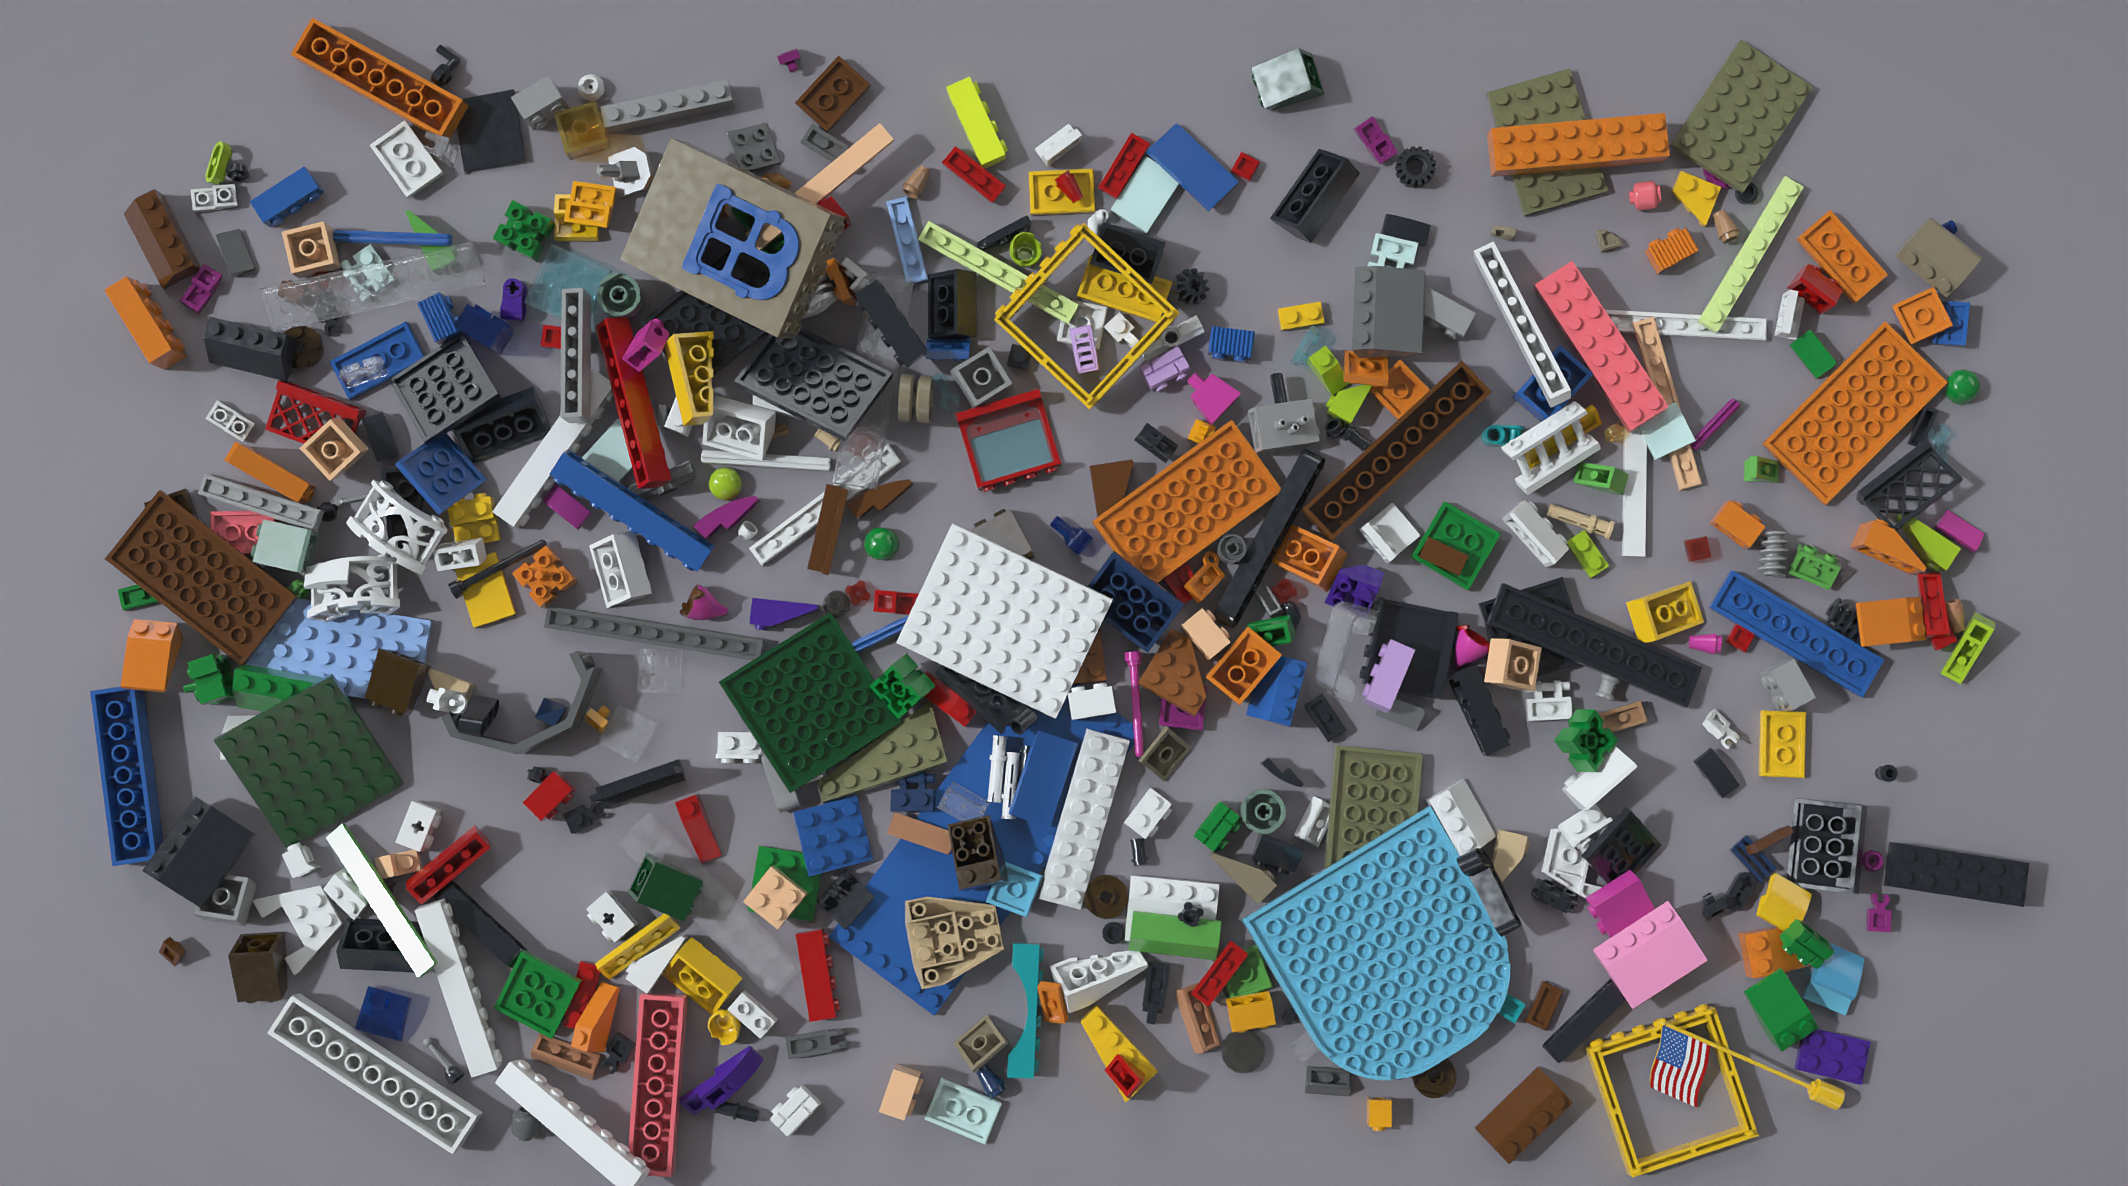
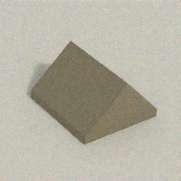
(1164, 753)
(981, 1043)

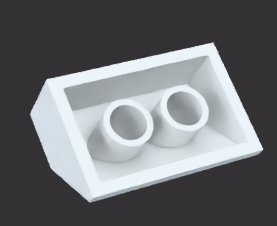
(739, 428)
(1536, 533)
(620, 569)
(1590, 787)
(1461, 817)

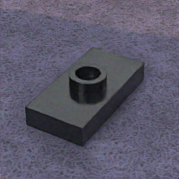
(1325, 717)

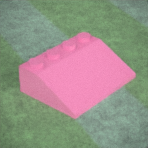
(1650, 955)

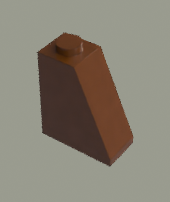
(1109, 483)

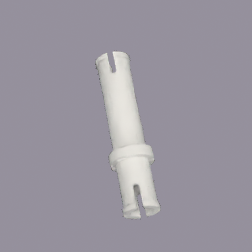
(1012, 759)
(997, 768)

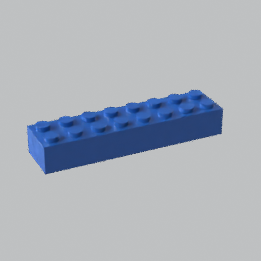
(127, 774)

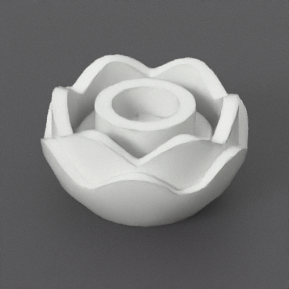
(596, 91)

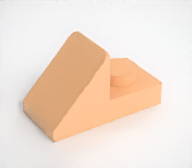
(398, 864)

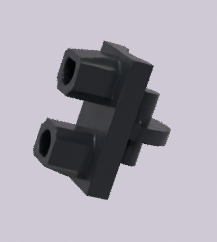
(1156, 443)

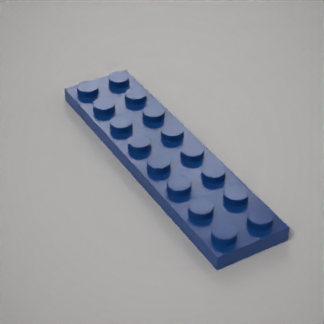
(1796, 633)

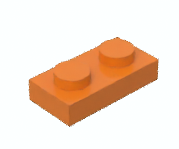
(1052, 1002)

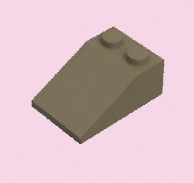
(1250, 878)

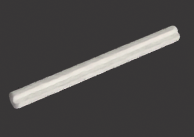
(770, 460)

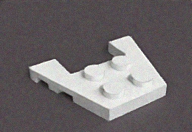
(1566, 864)
(311, 916)

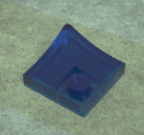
(383, 1013)

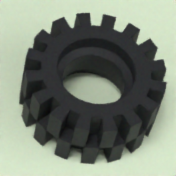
(1415, 154)

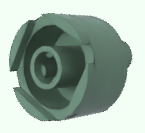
(608, 297)
(1271, 820)

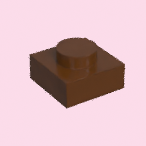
(172, 951)

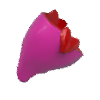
(1469, 647)

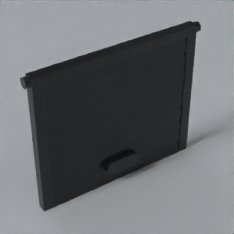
(490, 132)

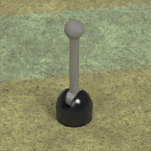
(452, 1073)

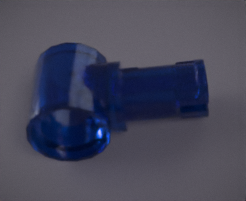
(1075, 538)

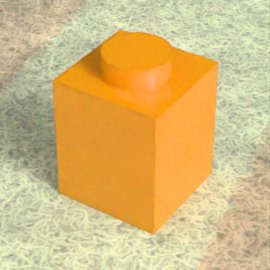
(1379, 1113)

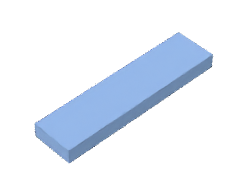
(907, 239)

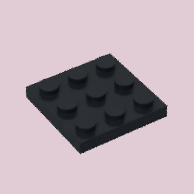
(1621, 847)

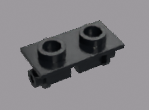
(1564, 898)

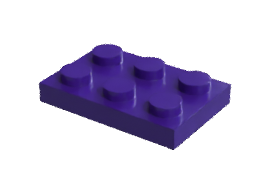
(1833, 1056)

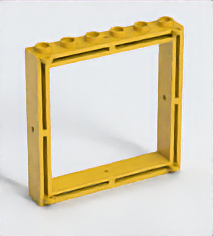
(1036, 281)
(1641, 1034)

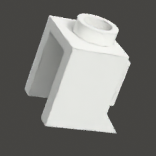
(299, 860)

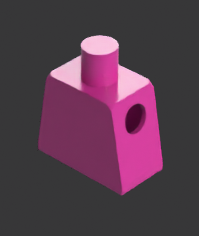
(653, 337)
(1212, 396)

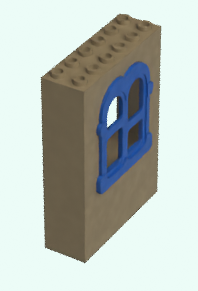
(683, 216)

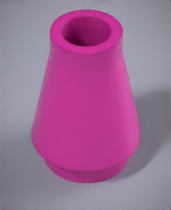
(1706, 643)

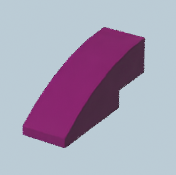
(726, 515)

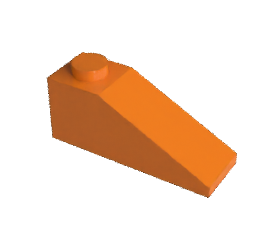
(596, 1020)

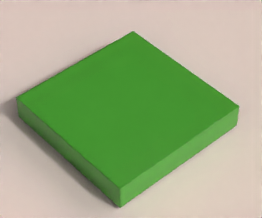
(1250, 975)

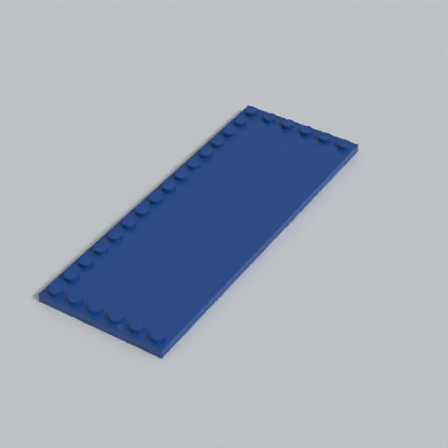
(914, 871)

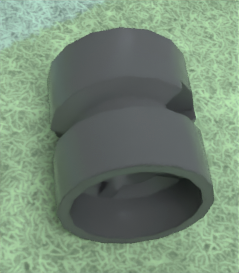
(1231, 549)

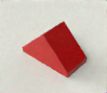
(1125, 1075)

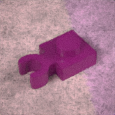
(1878, 918)

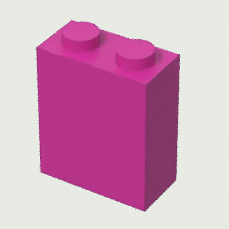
(1619, 904)

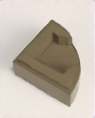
(1503, 232)
(1607, 240)

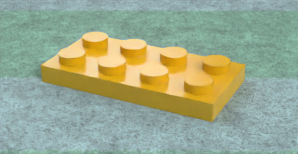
(1119, 293)

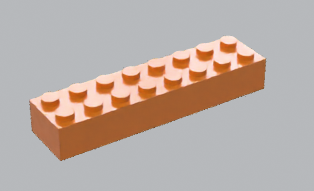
(379, 79)
(1578, 144)

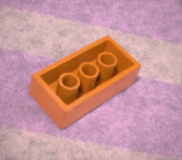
(146, 323)

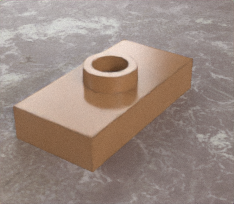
(1623, 716)

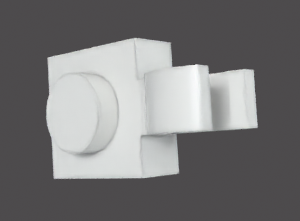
(1121, 330)
(1719, 727)

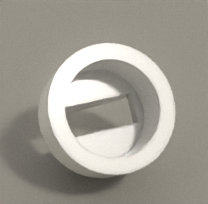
(747, 530)

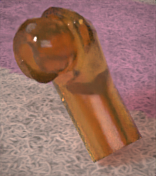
(778, 179)

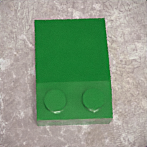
(1780, 1010)

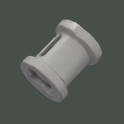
(1607, 687)

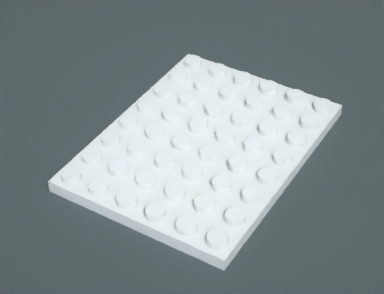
(1004, 620)

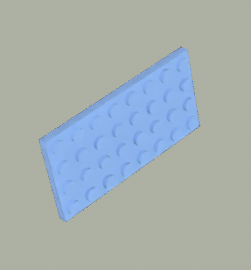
(341, 646)

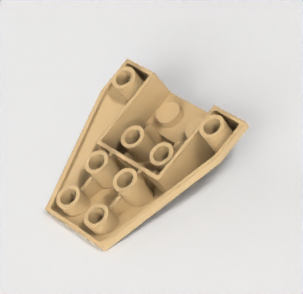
(949, 937)

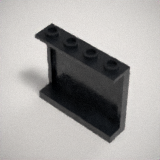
(1422, 629)

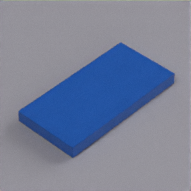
(1192, 167)
(396, 346)
(1042, 778)

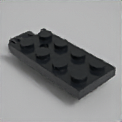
(982, 699)

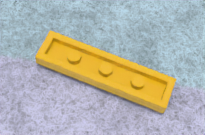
(1588, 422)
(637, 945)

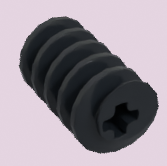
(1845, 617)

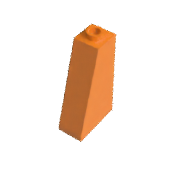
(270, 473)

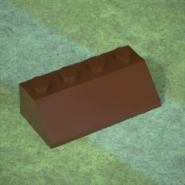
(161, 238)
(1523, 1115)

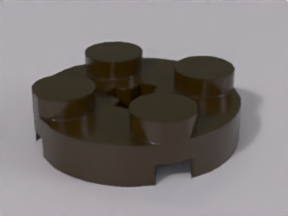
(313, 345)
(1100, 907)
(1440, 1085)

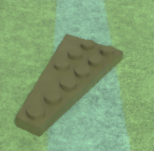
(898, 754)

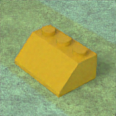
(702, 976)

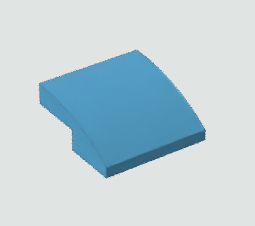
(1840, 972)

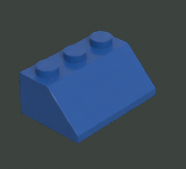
(1278, 692)

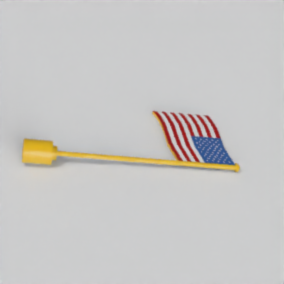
(1684, 1061)

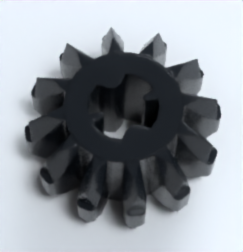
(1198, 284)

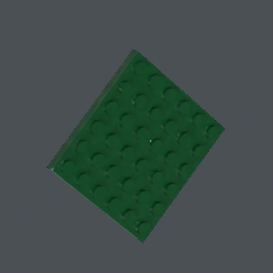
(809, 702)
(308, 761)

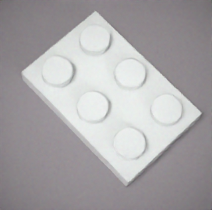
(406, 159)

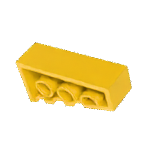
(1111, 1040)

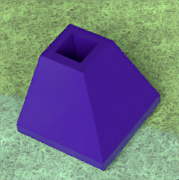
(1356, 586)

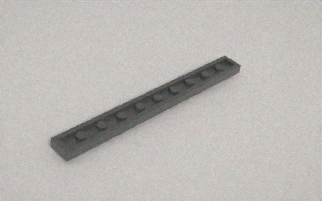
(653, 633)

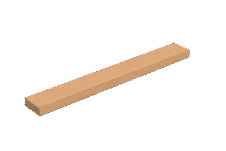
(834, 175)
(1659, 373)

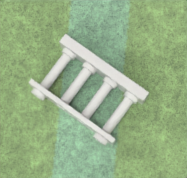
(1559, 462)

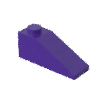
(773, 613)

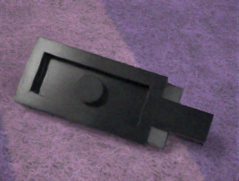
(1155, 990)

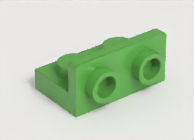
(1815, 566)

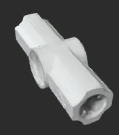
(1184, 331)

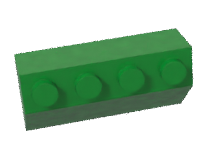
(264, 687)

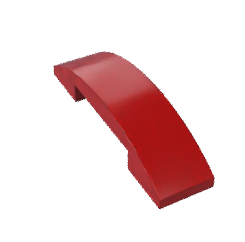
(894, 602)

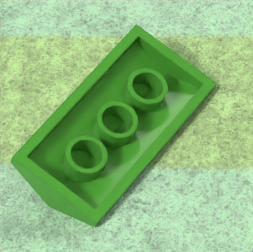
(1173, 937)

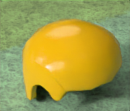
(724, 1026)

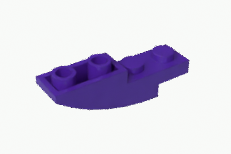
(727, 1080)

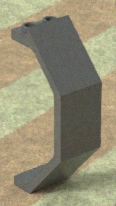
(589, 677)

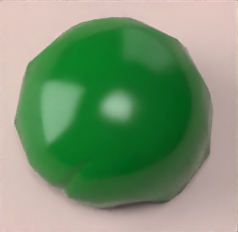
(1962, 387)
(881, 543)

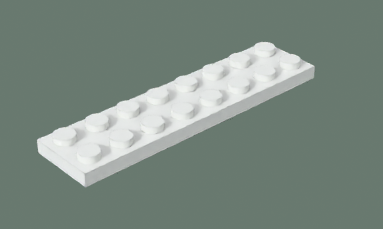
(1083, 819)

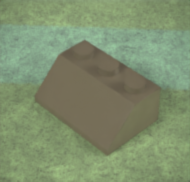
(1938, 257)

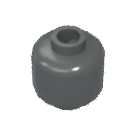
(524, 1125)

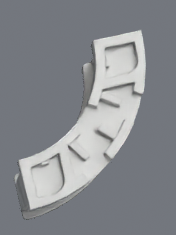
(364, 526)
(326, 608)

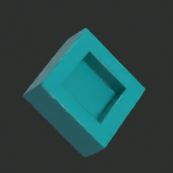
(1511, 1008)

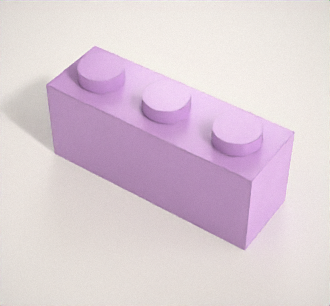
(1387, 675)

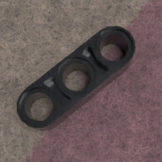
(478, 716)

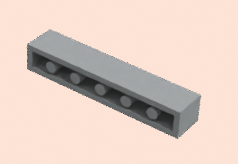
(667, 106)
(575, 355)

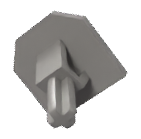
(629, 170)

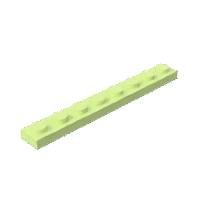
(1750, 254)
(995, 271)

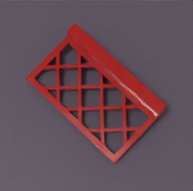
(314, 399)

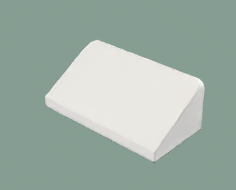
(1314, 822)

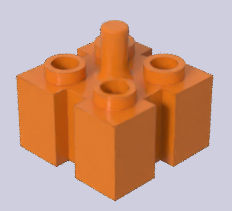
(545, 577)

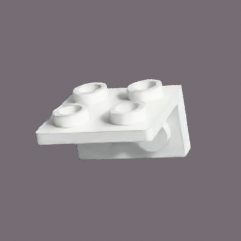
(1389, 532)

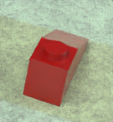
(950, 702)
(698, 827)

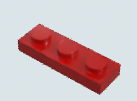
(1123, 166)
(973, 175)
(1933, 604)
(1219, 973)
(590, 978)

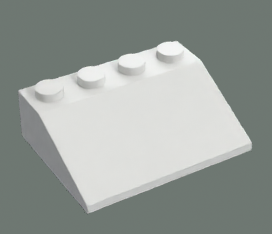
(1168, 897)

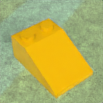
(1665, 612)

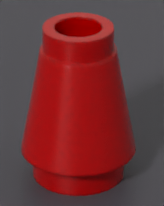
(1069, 187)

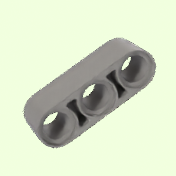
(783, 799)

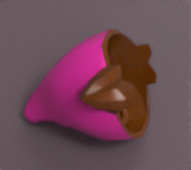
(702, 605)

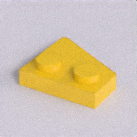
(1696, 195)

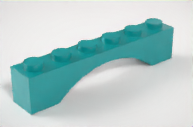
(1022, 1056)

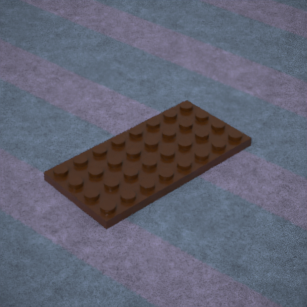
(201, 577)

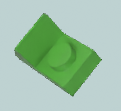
(1761, 470)

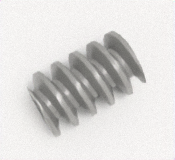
(1773, 553)

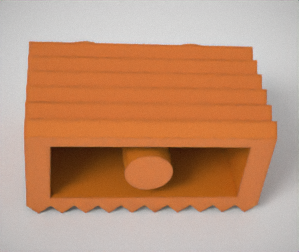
(1671, 250)

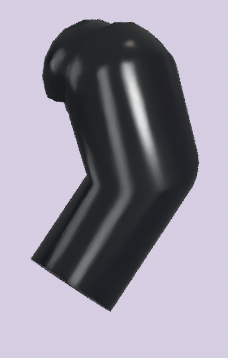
(1291, 608)

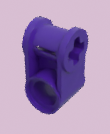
(513, 303)

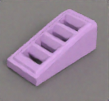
(1078, 359)

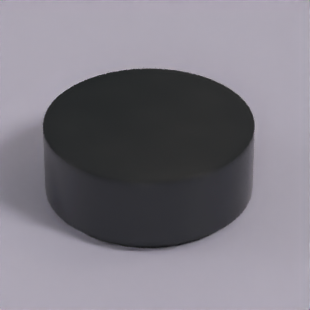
(1748, 196)
(1113, 933)

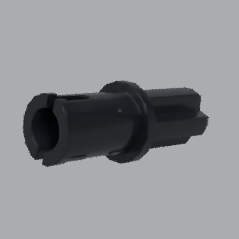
(737, 1111)

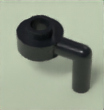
(442, 73)

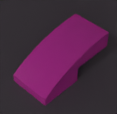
(1375, 140)
(203, 287)
(567, 507)

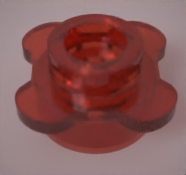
(1284, 584)
(851, 590)

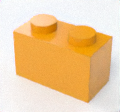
(1250, 1011)

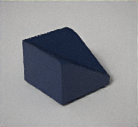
(550, 711)

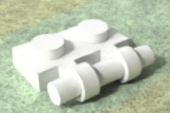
(1549, 708)

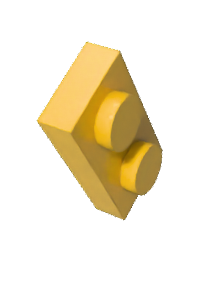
(1300, 316)

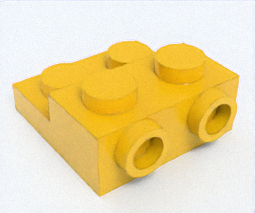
(475, 519)

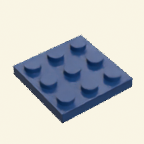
(441, 473)
(832, 836)

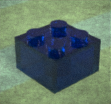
(486, 330)

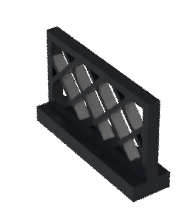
(1899, 470)
(639, 784)

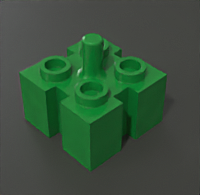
(524, 231)
(212, 679)
(902, 685)
(1586, 740)

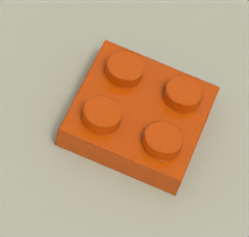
(842, 291)
(1922, 316)
(1365, 370)
(1402, 390)

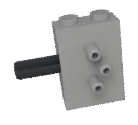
(1283, 423)

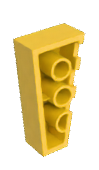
(692, 375)

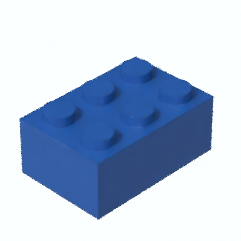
(1531, 395)

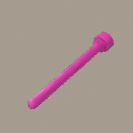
(1133, 660)

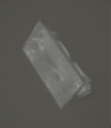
(355, 375)

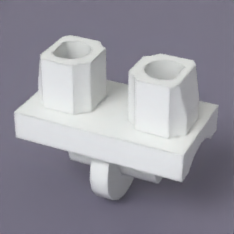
(448, 700)

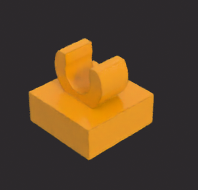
(1200, 431)
(598, 719)

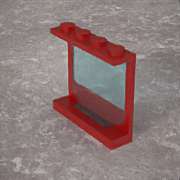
(1008, 440)

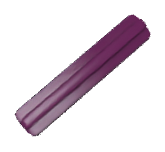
(1715, 423)

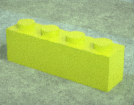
(976, 122)

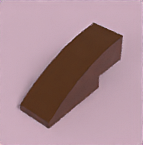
(879, 498)

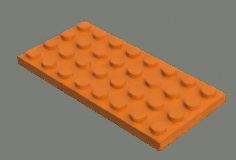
(1854, 413)
(1188, 504)

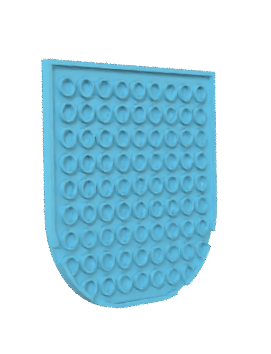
(1388, 953)

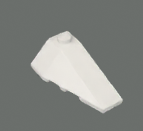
(1093, 978)

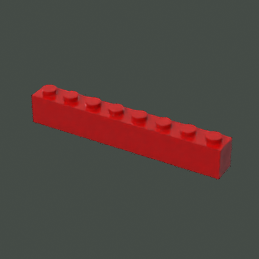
(633, 406)

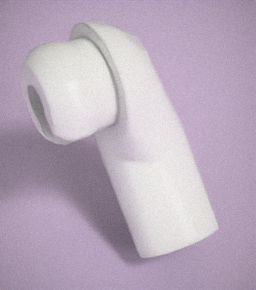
(1097, 220)

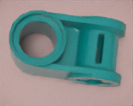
(1504, 433)

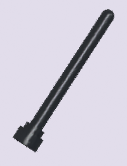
(459, 587)

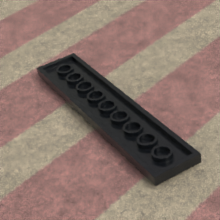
(1594, 645)

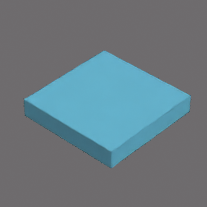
(1017, 893)
(1826, 997)

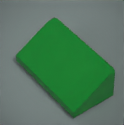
(1813, 354)

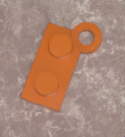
(1205, 578)

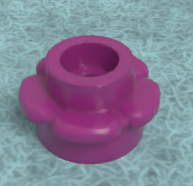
(1876, 856)

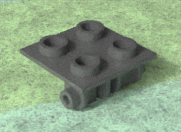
(753, 147)

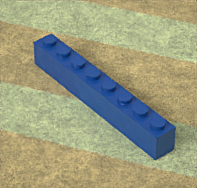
(631, 510)

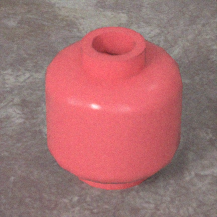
(1645, 195)

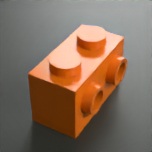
(1737, 524)

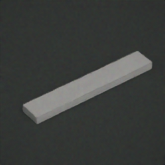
(261, 502)

